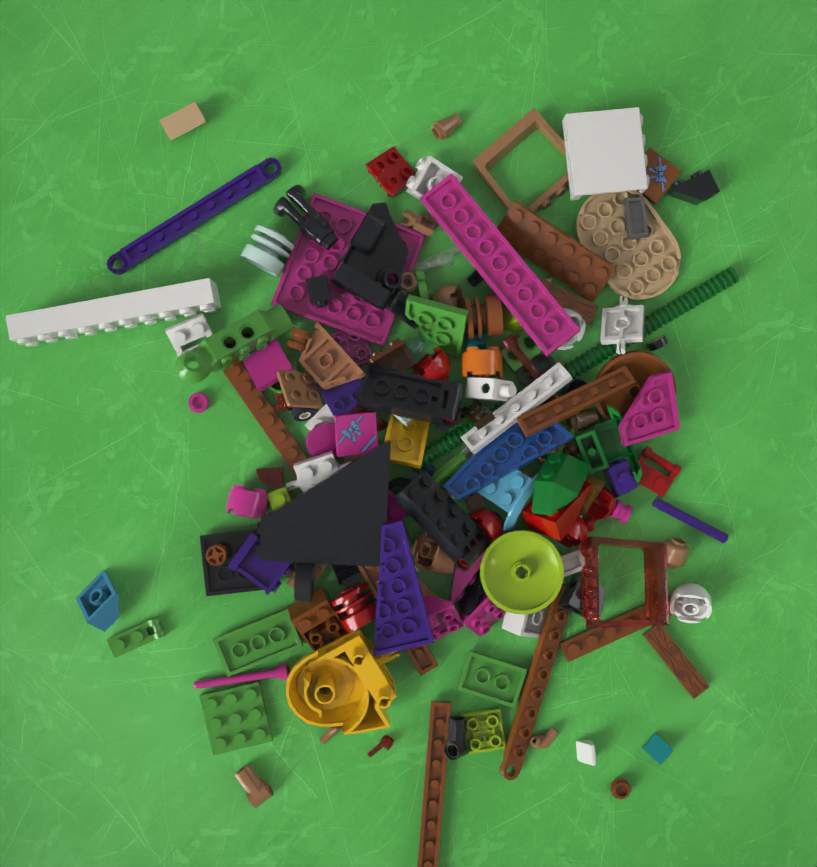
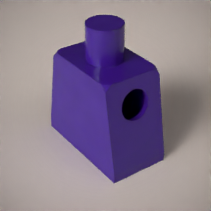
(620, 478)

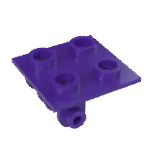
(342, 397)

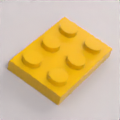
(407, 442)

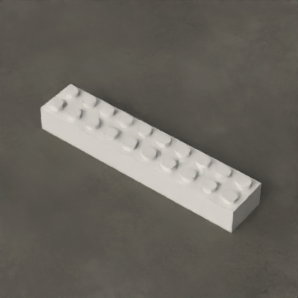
(114, 312)

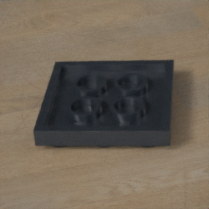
(220, 578)

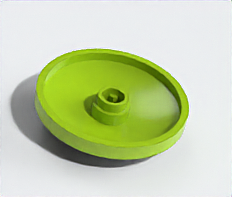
(521, 572)

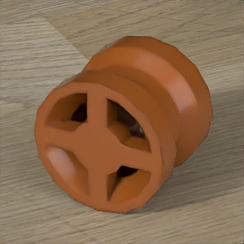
(213, 555)

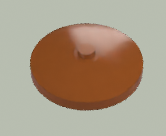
(641, 366)

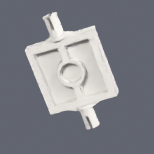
(622, 325)
(314, 470)

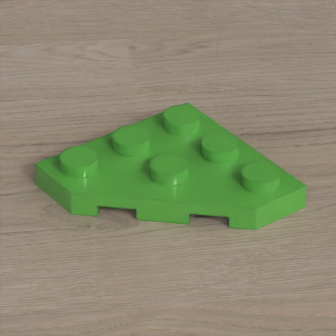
(439, 322)

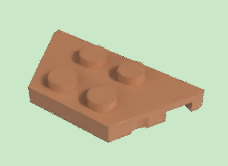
(328, 361)

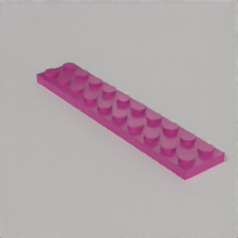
(499, 265)

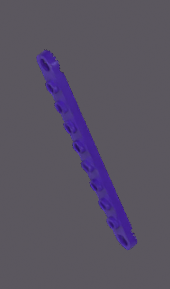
(194, 216)

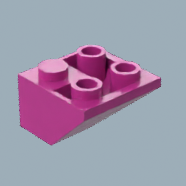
(442, 616)

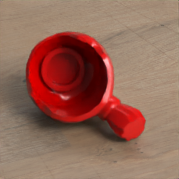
(600, 508)

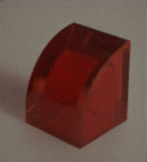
(271, 477)

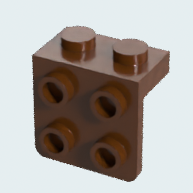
(394, 357)

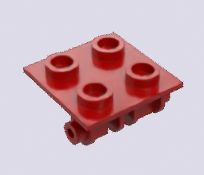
(390, 171)

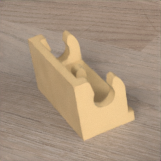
(183, 121)

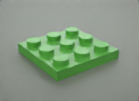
(236, 717)

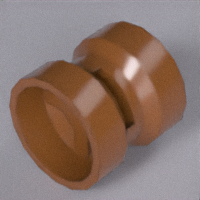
(298, 341)

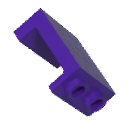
(263, 573)

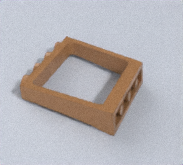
(506, 143)

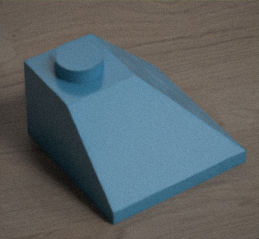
(100, 602)

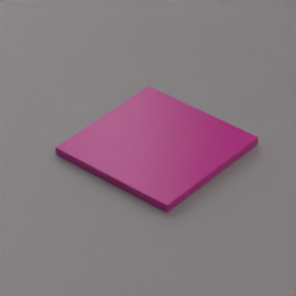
(312, 260)

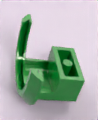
(602, 444)

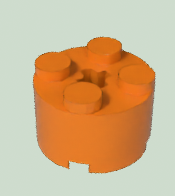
(482, 363)

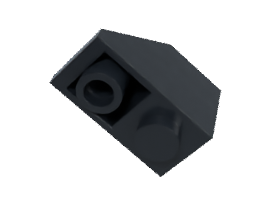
(695, 190)

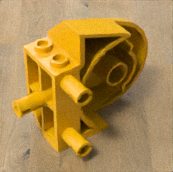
(356, 682)

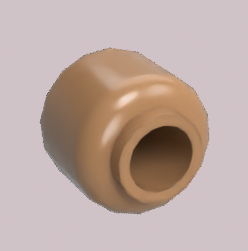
(676, 552)

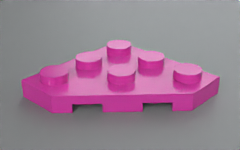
(652, 411)

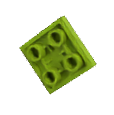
(485, 730)

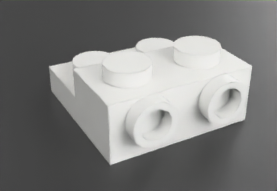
(429, 174)

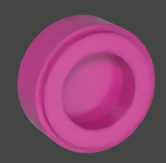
(199, 402)

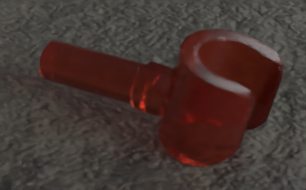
(385, 742)

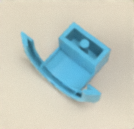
(511, 495)

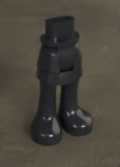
(314, 226)

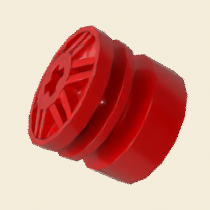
(356, 606)

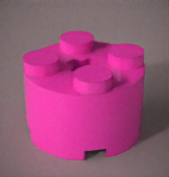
(246, 502)

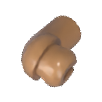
(544, 740)

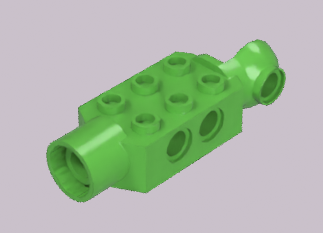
(233, 343)

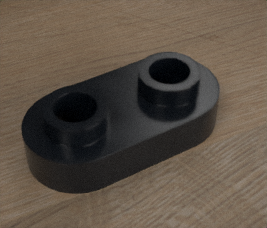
(536, 362)

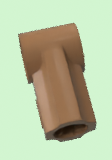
(257, 790)

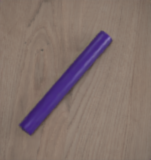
(690, 520)

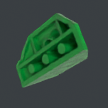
(558, 482)

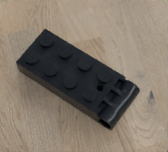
(410, 395)
(443, 520)

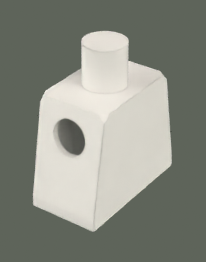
(499, 389)

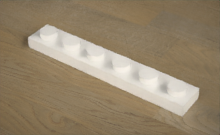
(520, 404)

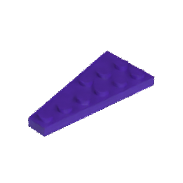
(400, 608)

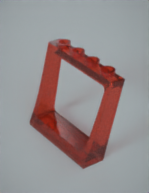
(655, 582)

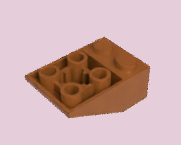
(317, 620)

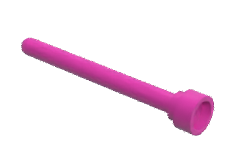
(280, 672)

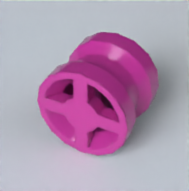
(621, 511)

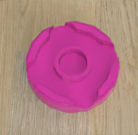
(321, 439)

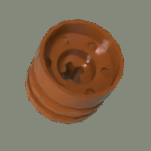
(484, 316)

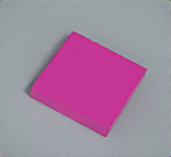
(265, 364)

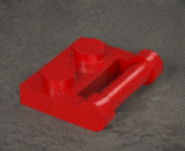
(653, 479)

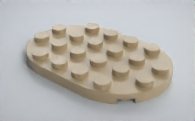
(643, 265)

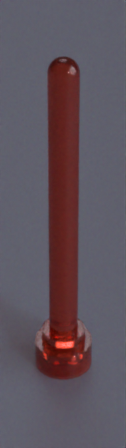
(512, 345)

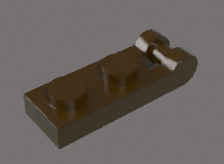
(478, 414)

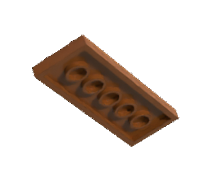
(555, 251)

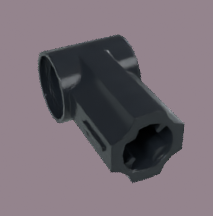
(457, 742)

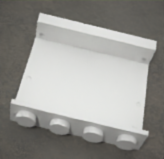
(605, 152)

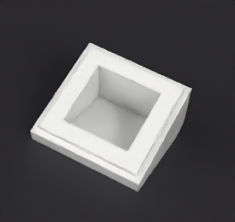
(586, 751)

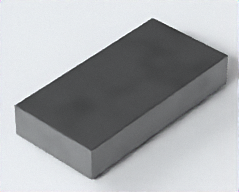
(635, 218)

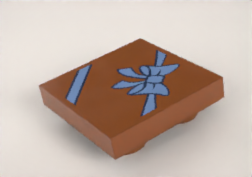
(661, 176)

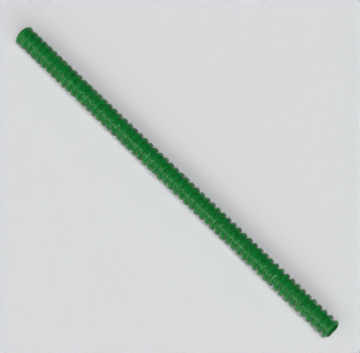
(591, 358)

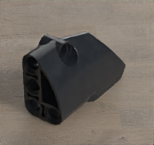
(371, 257)

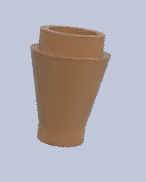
(444, 127)
(582, 420)

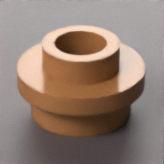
(410, 276)

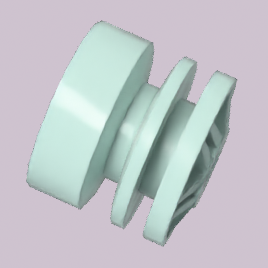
(267, 250)

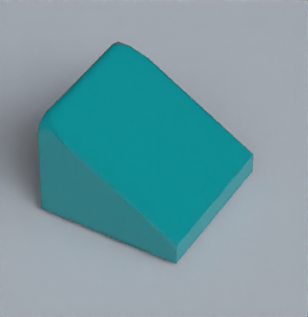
(477, 342)
(658, 748)

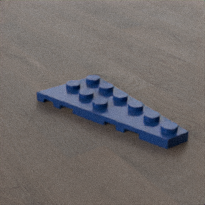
(504, 456)

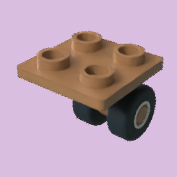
(300, 393)

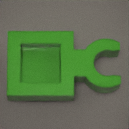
(423, 291)

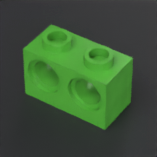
(513, 365)

